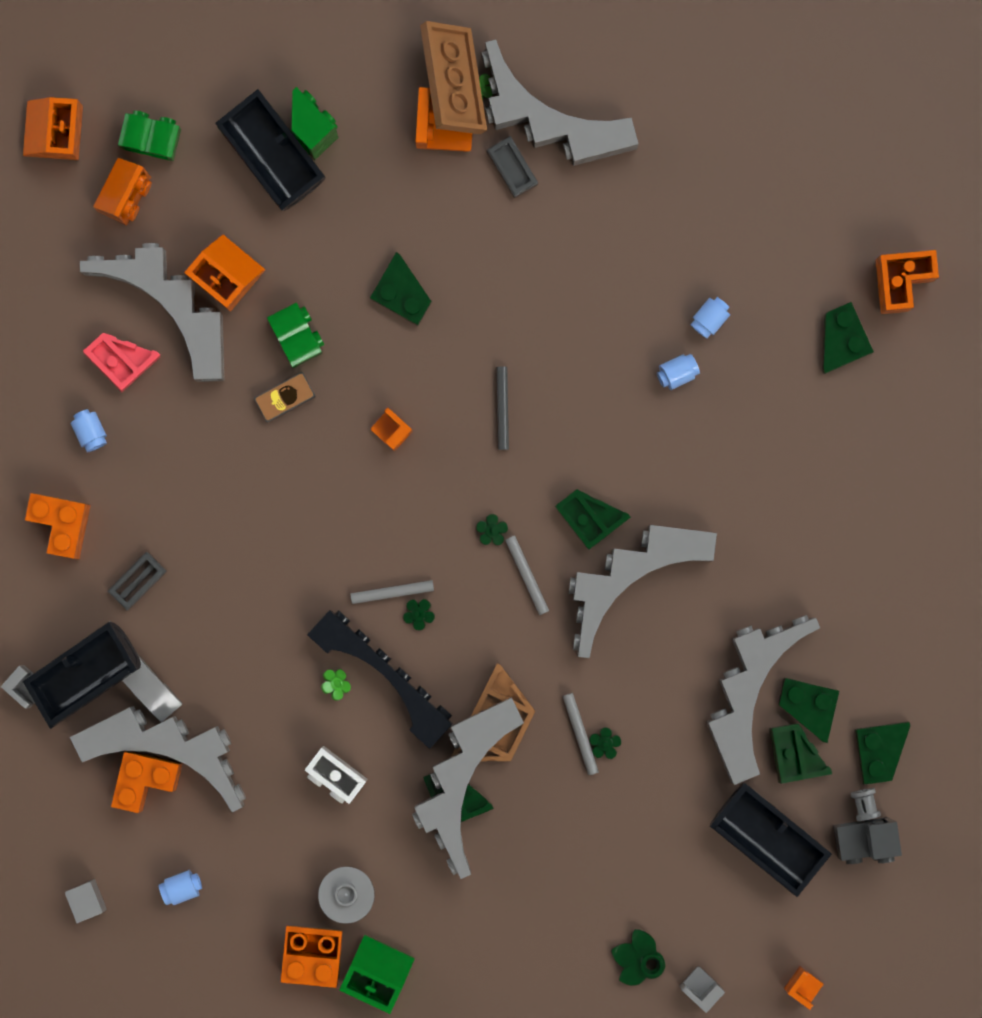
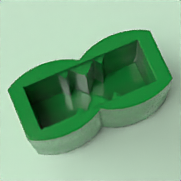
(149, 136)
(295, 334)

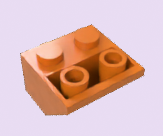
(53, 128)
(123, 191)
(225, 272)
(312, 956)

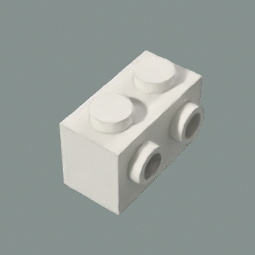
(336, 775)

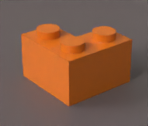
(898, 273)
(67, 523)
(139, 773)

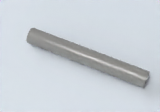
(527, 575)
(391, 592)
(580, 734)

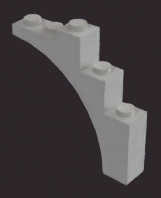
(515, 105)
(149, 273)
(598, 592)
(757, 654)
(202, 753)
(443, 810)

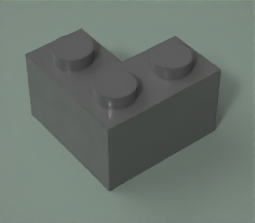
(868, 838)

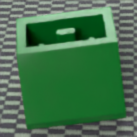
(310, 126)
(377, 974)

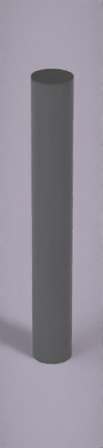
(502, 408)

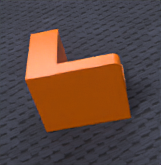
(391, 429)
(803, 987)

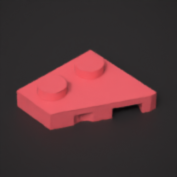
(120, 360)

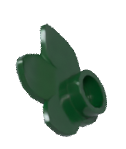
(634, 958)

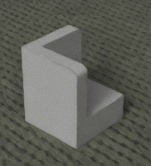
(16, 689)
(85, 901)
(702, 989)

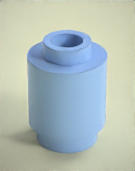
(710, 317)
(678, 371)
(89, 430)
(180, 887)

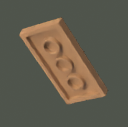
(453, 78)

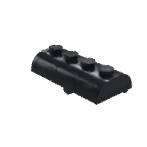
(270, 151)
(82, 673)
(770, 839)

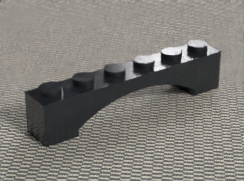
(427, 720)

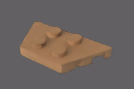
(497, 690)

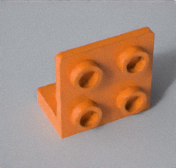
(437, 139)

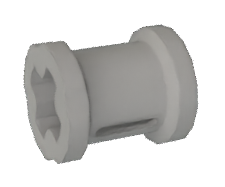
(865, 804)

